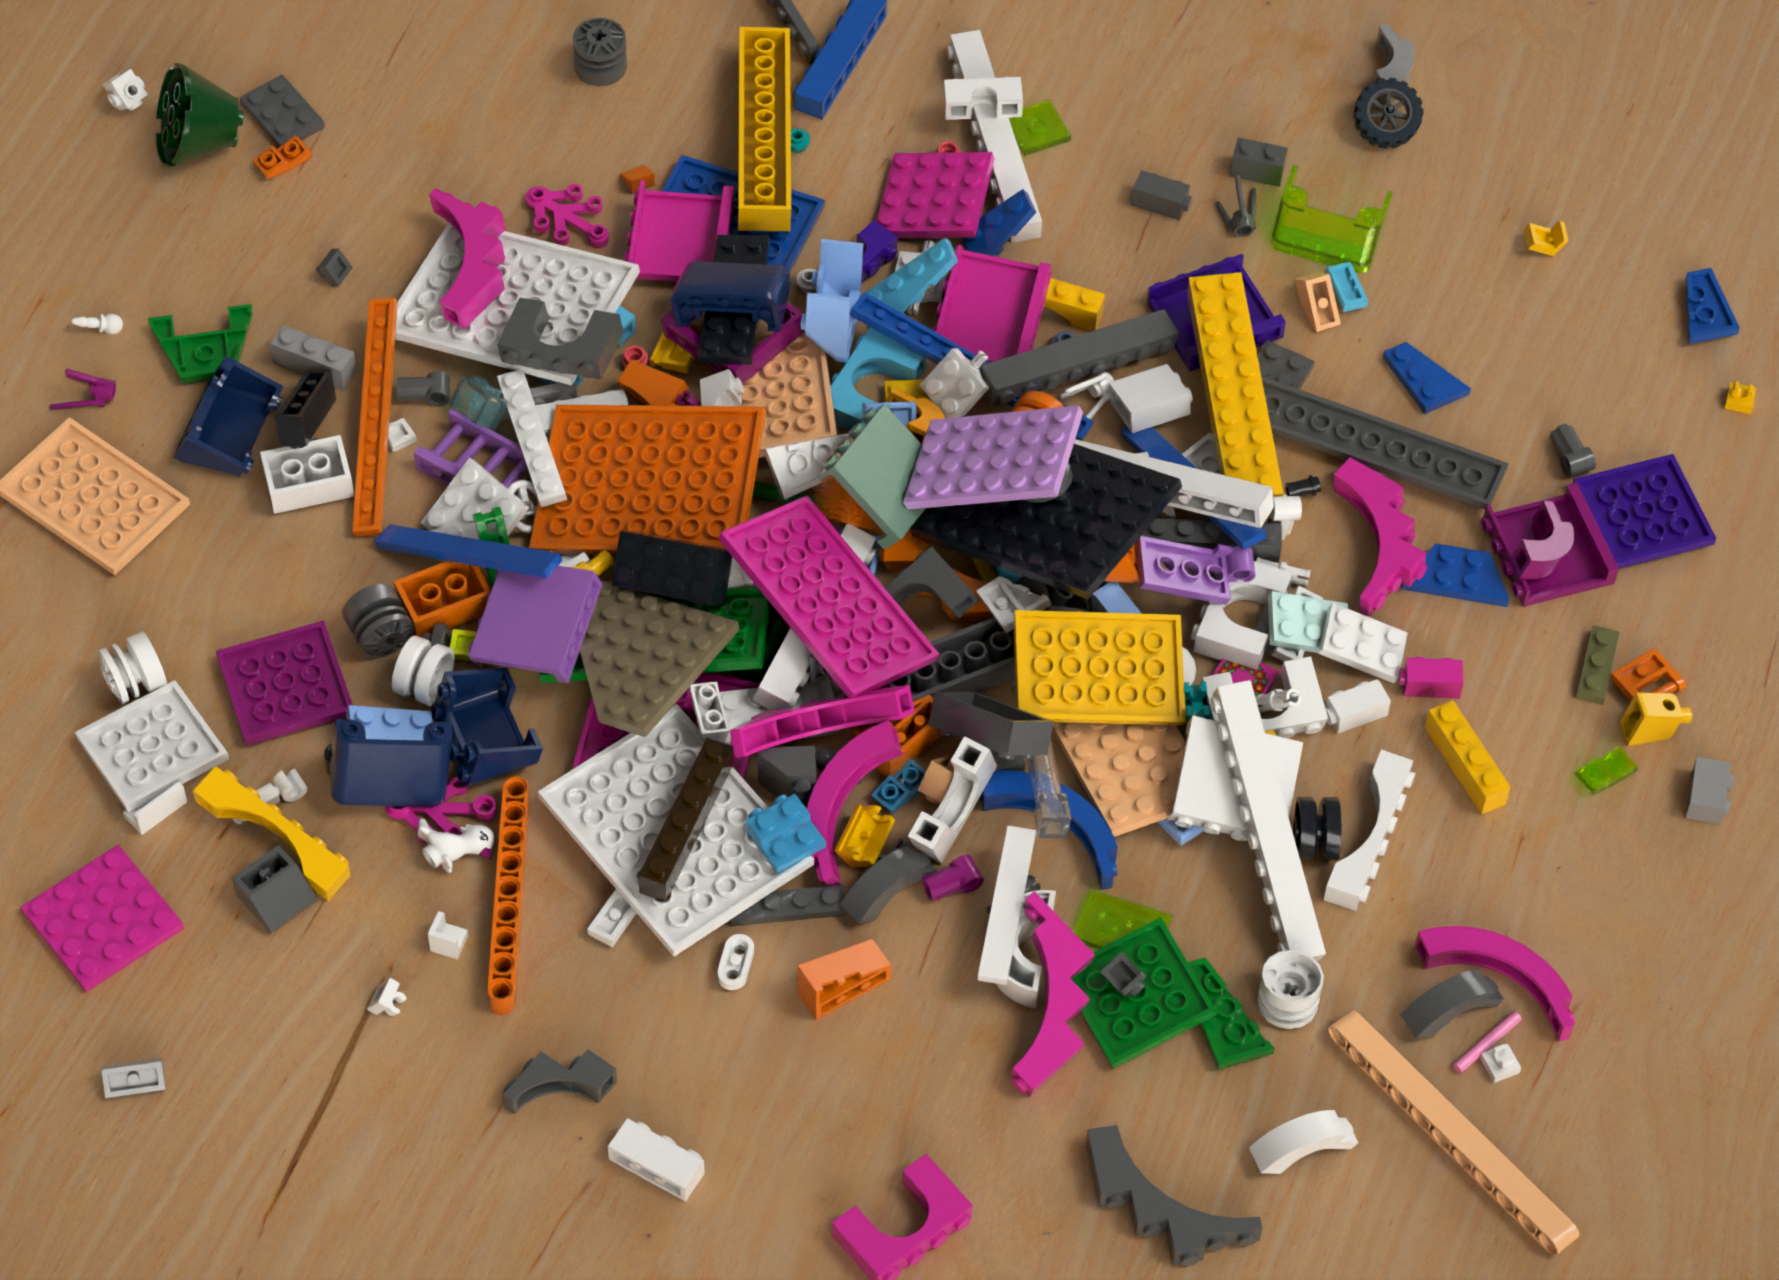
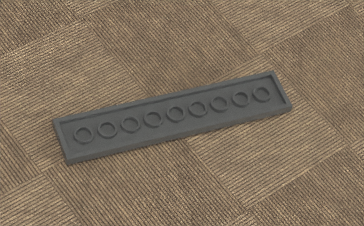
(1383, 445)

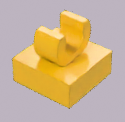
(1740, 397)

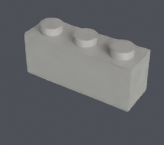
(307, 353)

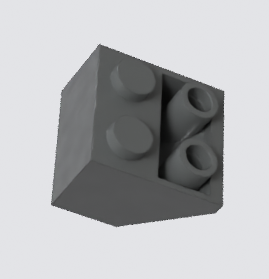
(274, 889)

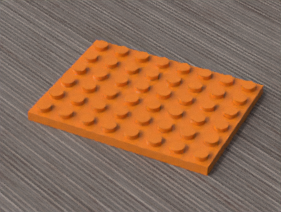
(649, 472)

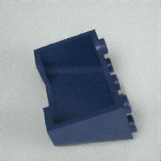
(483, 727)

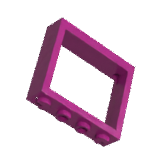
(763, 354)

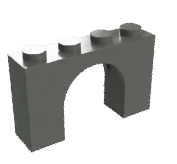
(583, 357)
(933, 575)

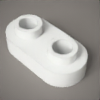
(735, 964)

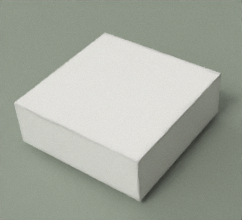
(400, 435)

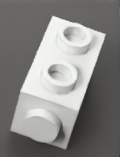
(1357, 706)

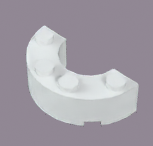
(1025, 976)

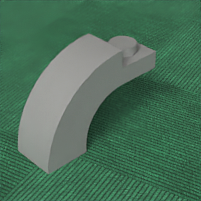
(1399, 55)

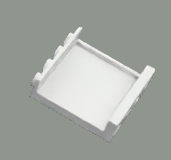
(1206, 782)

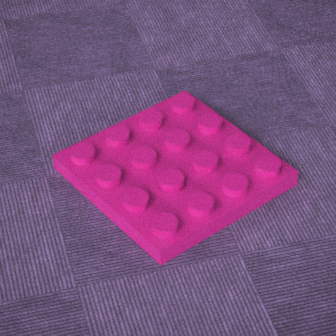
(935, 194)
(102, 918)

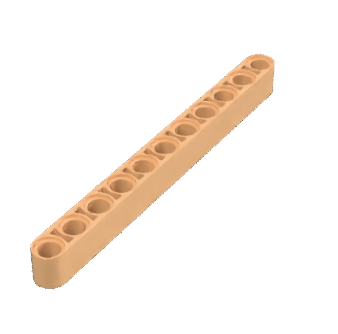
(1454, 1133)

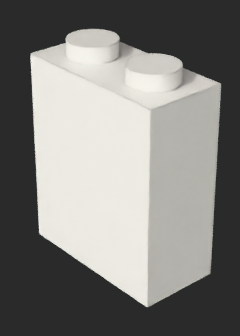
(1150, 398)

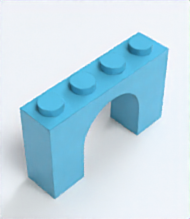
(872, 355)

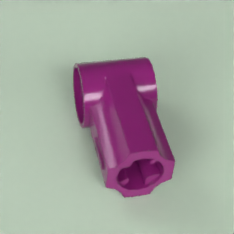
(960, 875)

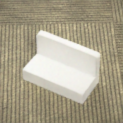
(155, 811)

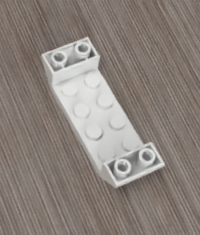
(723, 711)

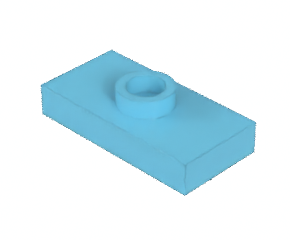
(1347, 287)

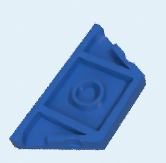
(1461, 575)

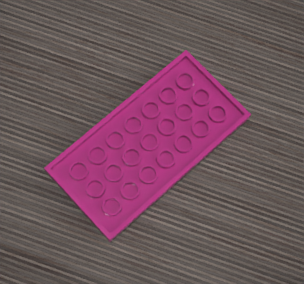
(829, 597)

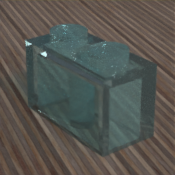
(479, 401)

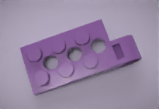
(1224, 561)

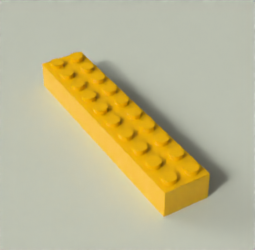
(764, 130)
(1233, 380)

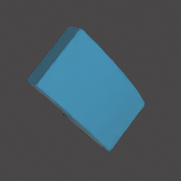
(901, 788)

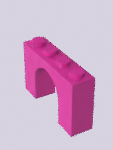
(885, 1256)

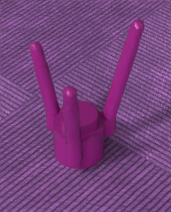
(101, 388)

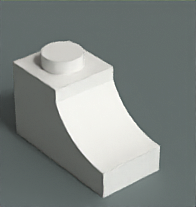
(721, 390)

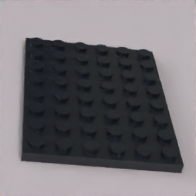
(1065, 540)

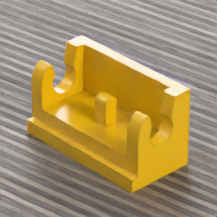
(864, 836)

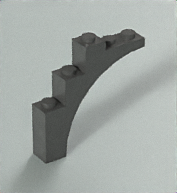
(1152, 1211)

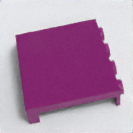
(1584, 567)

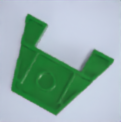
(199, 354)

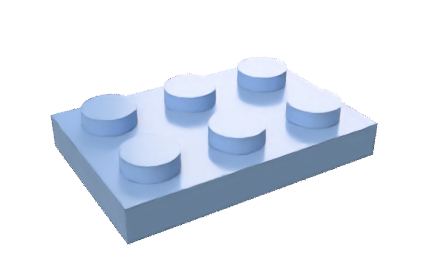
(390, 722)

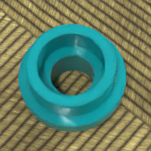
(799, 140)

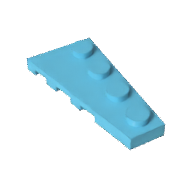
(912, 279)

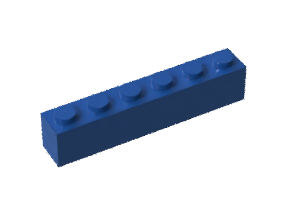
(839, 56)

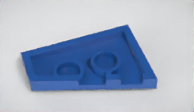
(1001, 224)
(1707, 308)
(1423, 378)

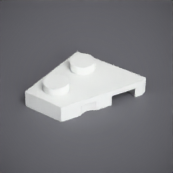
(1004, 598)

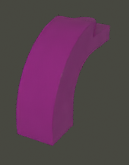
(1543, 557)

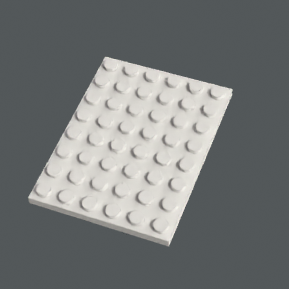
(563, 277)
(619, 807)

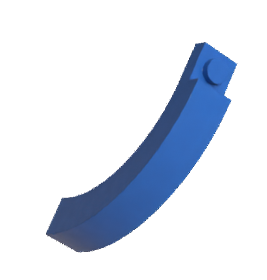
(1014, 791)

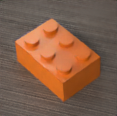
(443, 594)

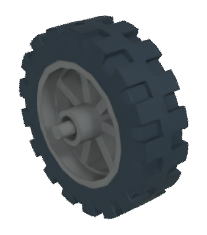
(1399, 91)

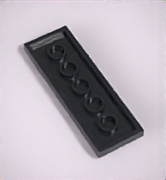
(732, 335)

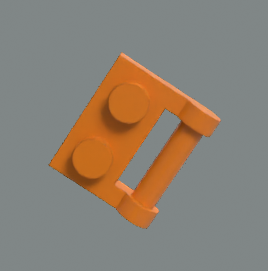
(1646, 671)

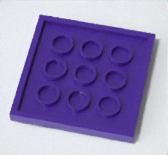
(1646, 511)

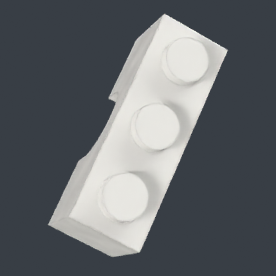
(1001, 93)

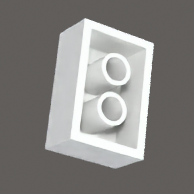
(307, 474)

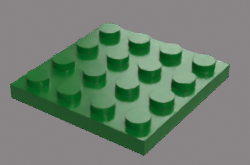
(1160, 1011)

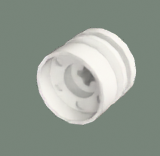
(135, 666)
(1290, 989)

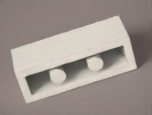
(656, 1159)

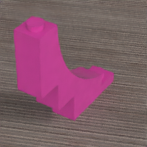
(1062, 960)

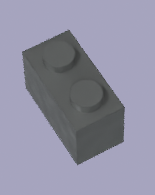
(1258, 161)

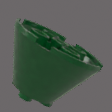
(194, 117)

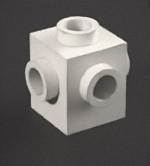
(125, 90)

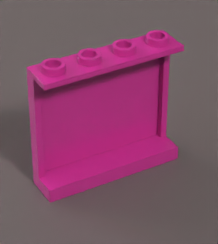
(676, 230)
(993, 304)

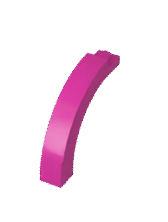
(837, 781)
(1504, 955)

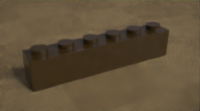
(686, 820)

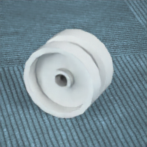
(421, 669)

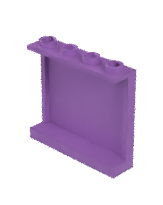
(536, 621)

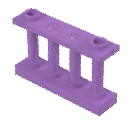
(444, 471)

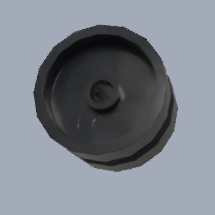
(1320, 828)

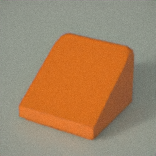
(634, 176)

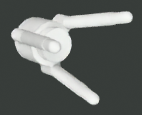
(1096, 386)

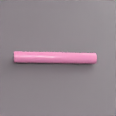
(1487, 1042)

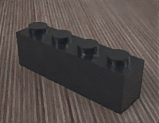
(305, 409)

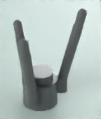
(1242, 222)

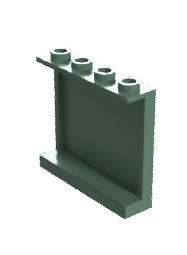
(877, 470)

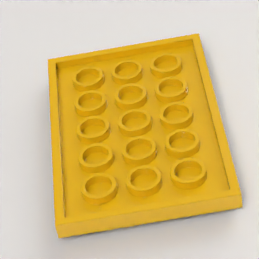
(1100, 667)

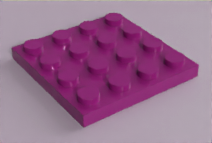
(284, 683)

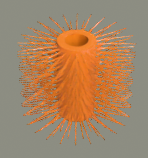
(847, 508)

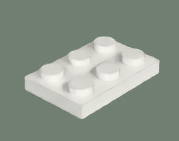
(1363, 643)

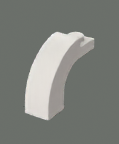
(1301, 1137)

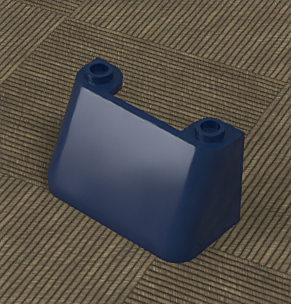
(732, 288)
(228, 419)
(389, 770)

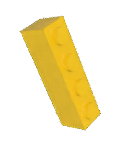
(1467, 757)

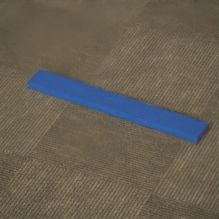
(1159, 448)
(468, 551)

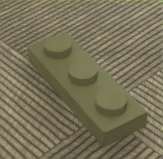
(1597, 665)

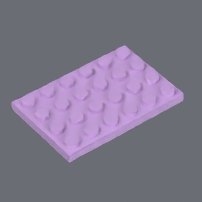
(993, 457)

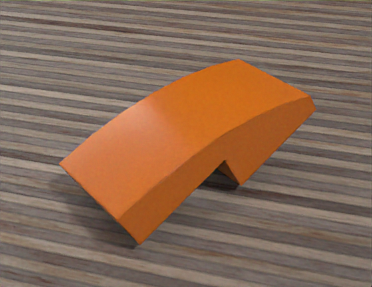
(278, 161)

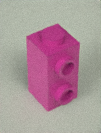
(1432, 677)

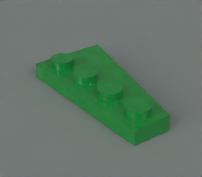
(1231, 1032)

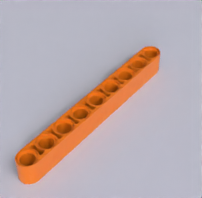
(510, 905)

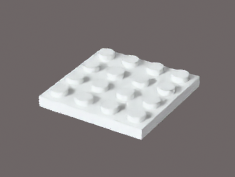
(151, 745)

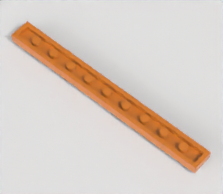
(375, 417)

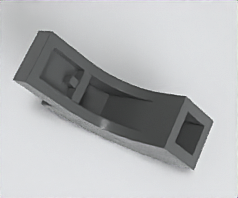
(883, 881)
(1449, 999)

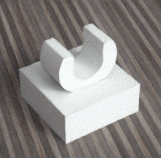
(384, 996)
(1500, 1063)

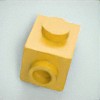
(1544, 239)

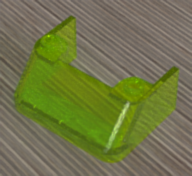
(1327, 235)

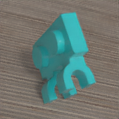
(1194, 701)

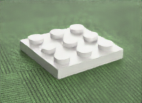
(469, 493)

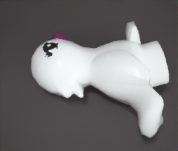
(447, 847)

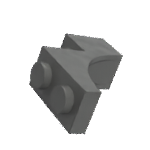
(544, 1076)

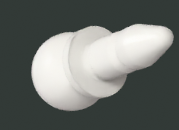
(110, 323)

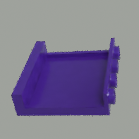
(1173, 298)

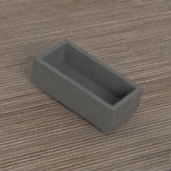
(991, 724)

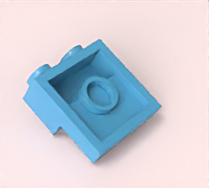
(784, 832)

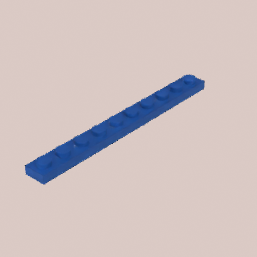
(921, 338)

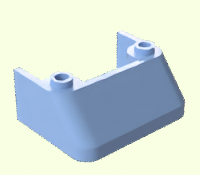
(837, 290)

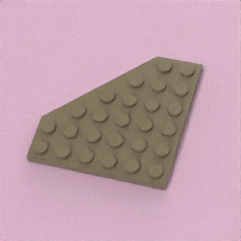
(646, 655)

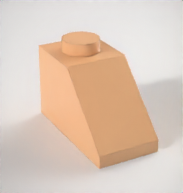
(1318, 300)
(937, 779)

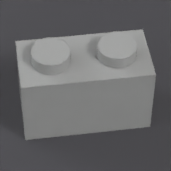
(1708, 790)

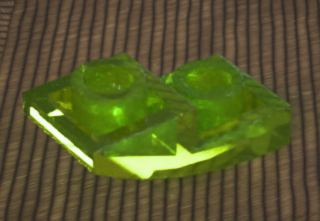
(1607, 771)

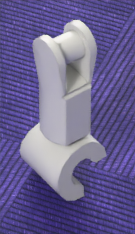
(289, 787)

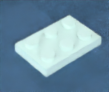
(1297, 620)

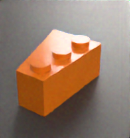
(913, 733)
(841, 977)

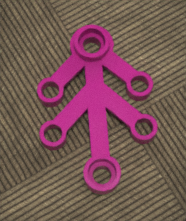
(541, 198)
(437, 813)

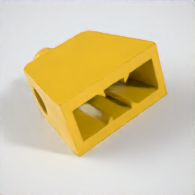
(1653, 718)

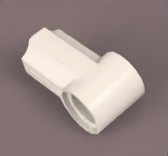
(1286, 511)

